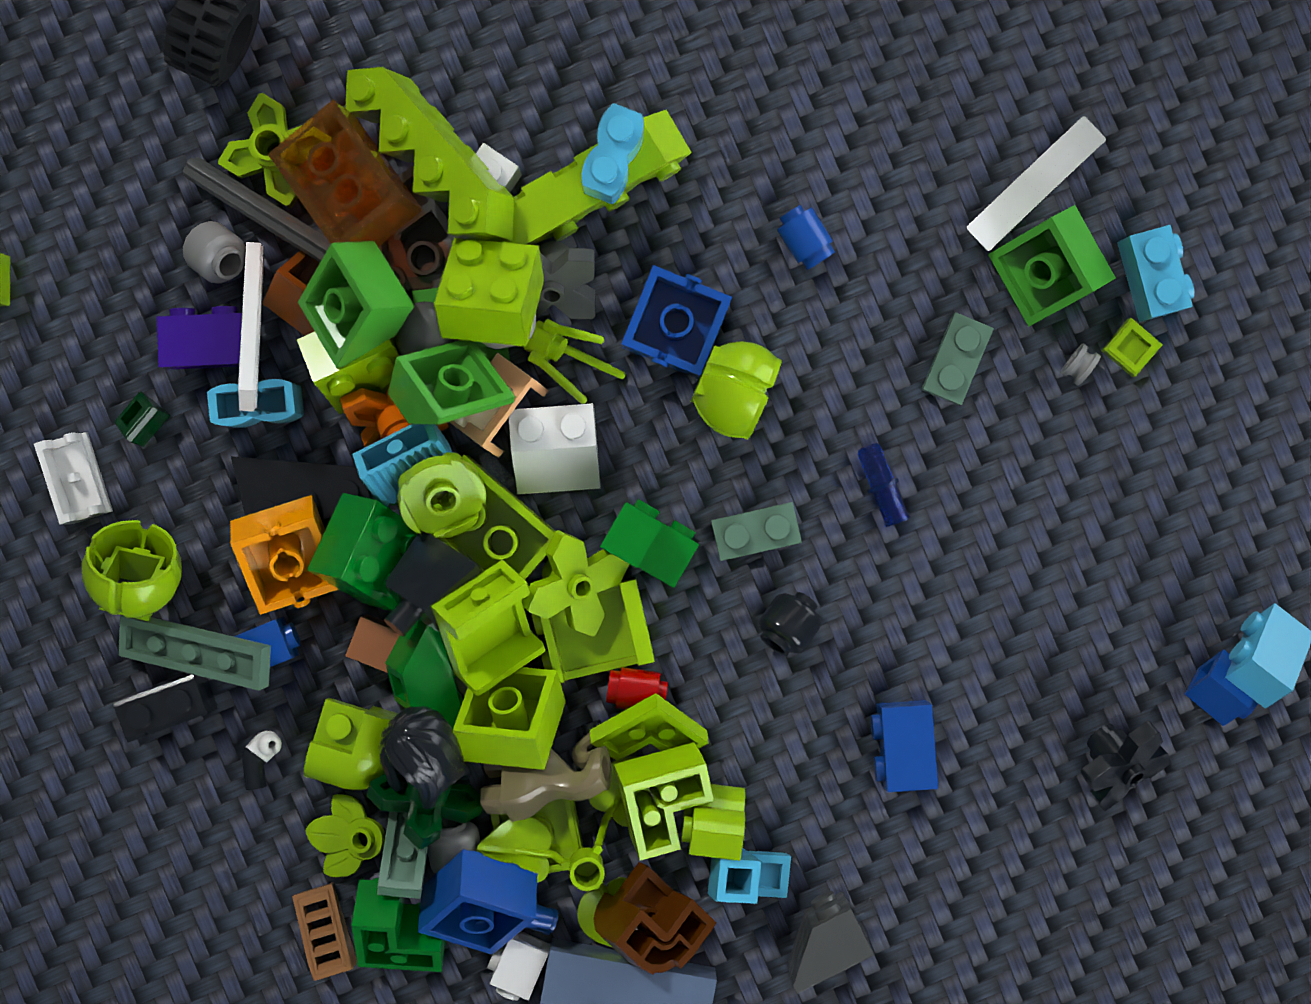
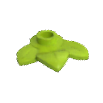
(339, 836)

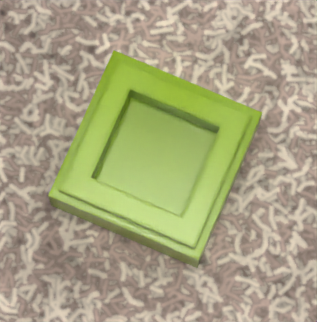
(1131, 347)

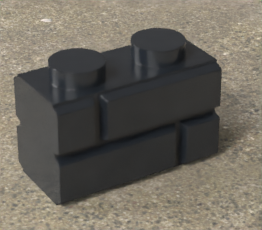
(165, 706)

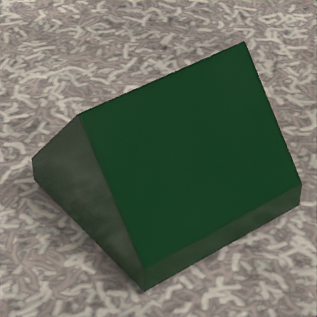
(141, 419)

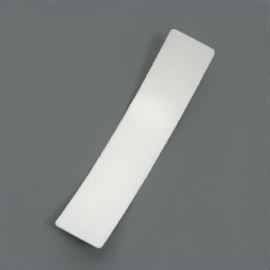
(1036, 183)

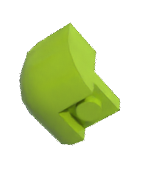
(347, 745)

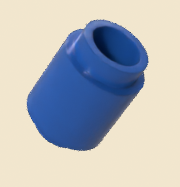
(805, 236)

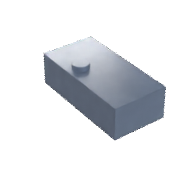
(602, 976)

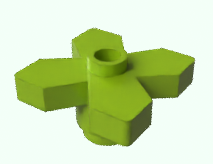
(251, 155)
(572, 583)

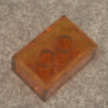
(344, 178)

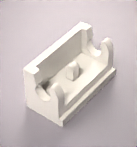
(73, 478)

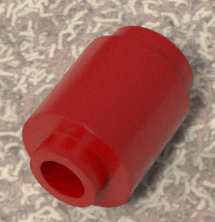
(632, 686)

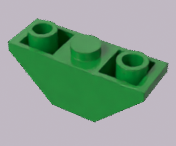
(423, 672)

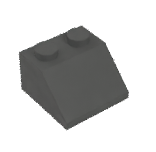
(826, 942)

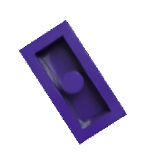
(199, 340)

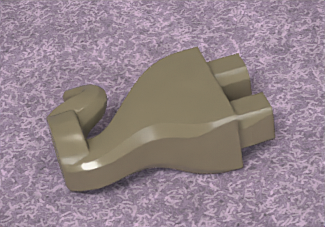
(528, 790)

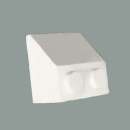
(554, 448)

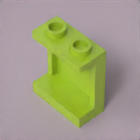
(487, 628)
(618, 643)

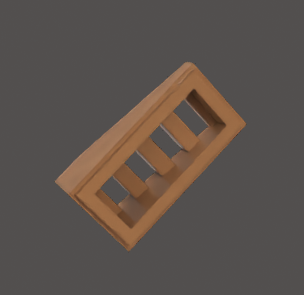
(309, 935)

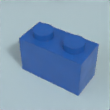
(906, 746)

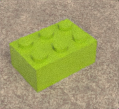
(503, 530)

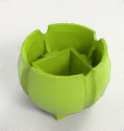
(734, 387)
(135, 555)

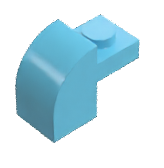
(753, 876)

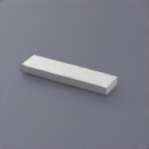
(251, 327)

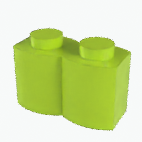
(716, 826)

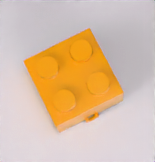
(276, 552)

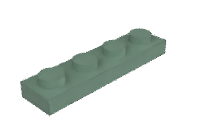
(196, 651)

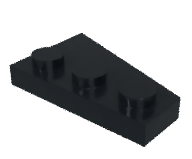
(276, 482)

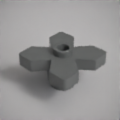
(565, 280)

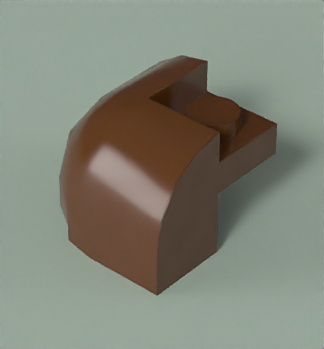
(651, 922)

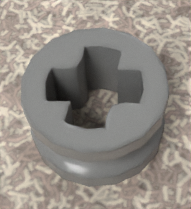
(1080, 364)

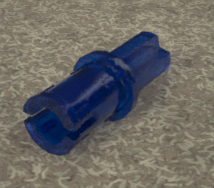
(882, 484)

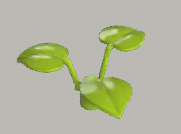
(528, 845)

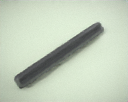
(256, 208)

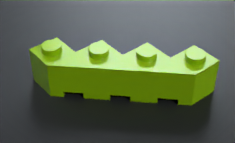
(442, 162)
(558, 200)

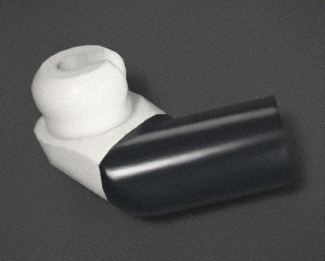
(256, 755)

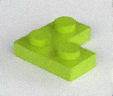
(646, 723)

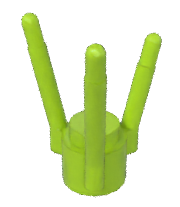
(549, 344)

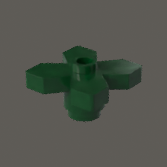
(425, 825)

